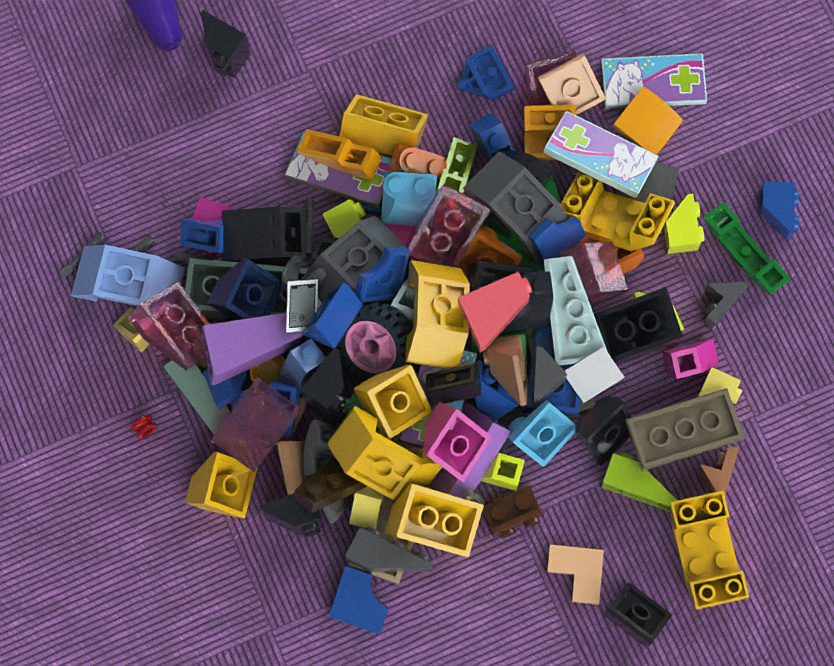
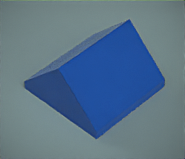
(333, 316)

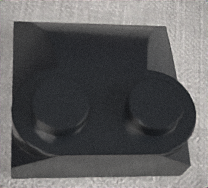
(604, 428)

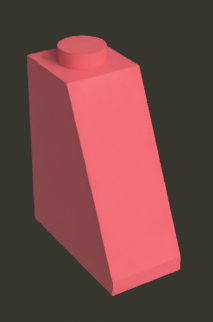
(494, 307)

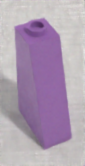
(245, 344)
(447, 483)

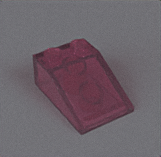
(446, 228)
(172, 325)
(255, 424)

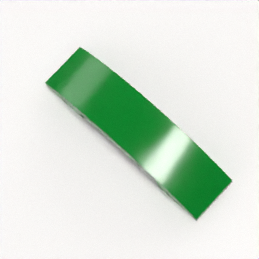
(744, 250)

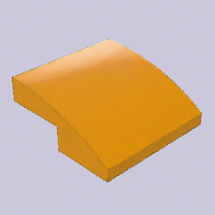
(648, 121)
(540, 125)

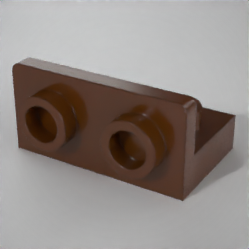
(512, 512)

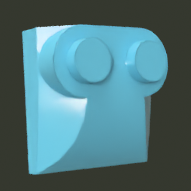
(406, 196)
(542, 432)

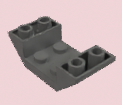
(515, 199)
(353, 254)

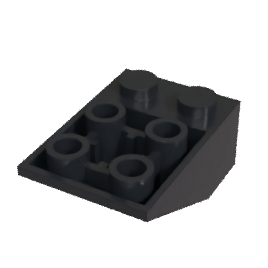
(264, 234)

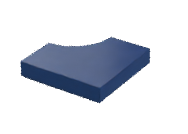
(552, 238)
(385, 277)
(357, 603)

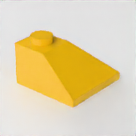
(394, 400)
(222, 486)

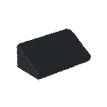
(453, 384)

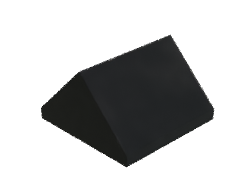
(637, 615)

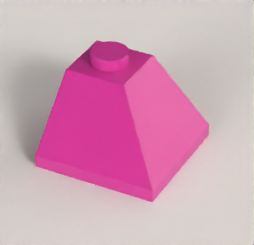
(454, 440)

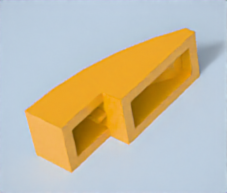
(339, 154)

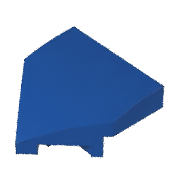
(485, 75)

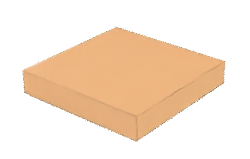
(572, 85)

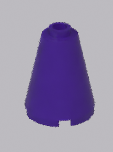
(159, 20)

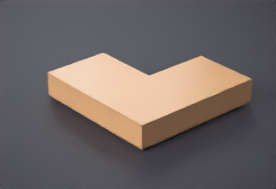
(584, 565)

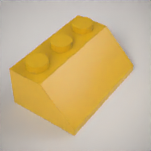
(382, 125)
(435, 519)

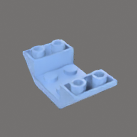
(123, 275)

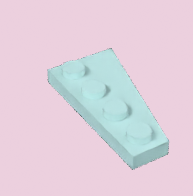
(571, 316)

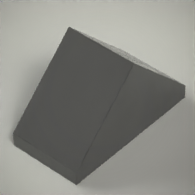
(547, 376)

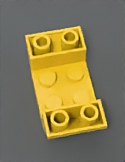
(615, 217)
(438, 320)
(377, 459)
(707, 550)

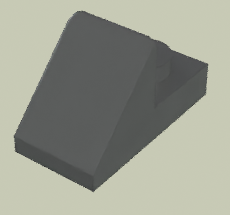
(726, 295)

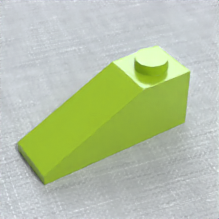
(458, 165)
(627, 479)

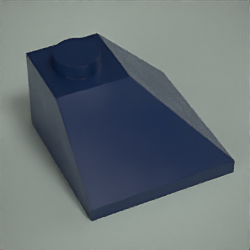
(245, 291)

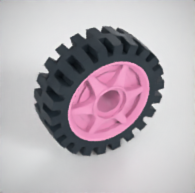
(384, 328)

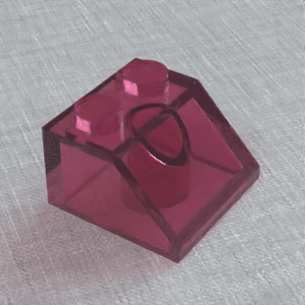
(598, 269)

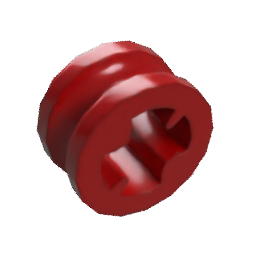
(144, 427)

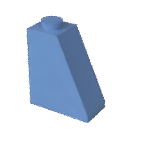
(301, 364)

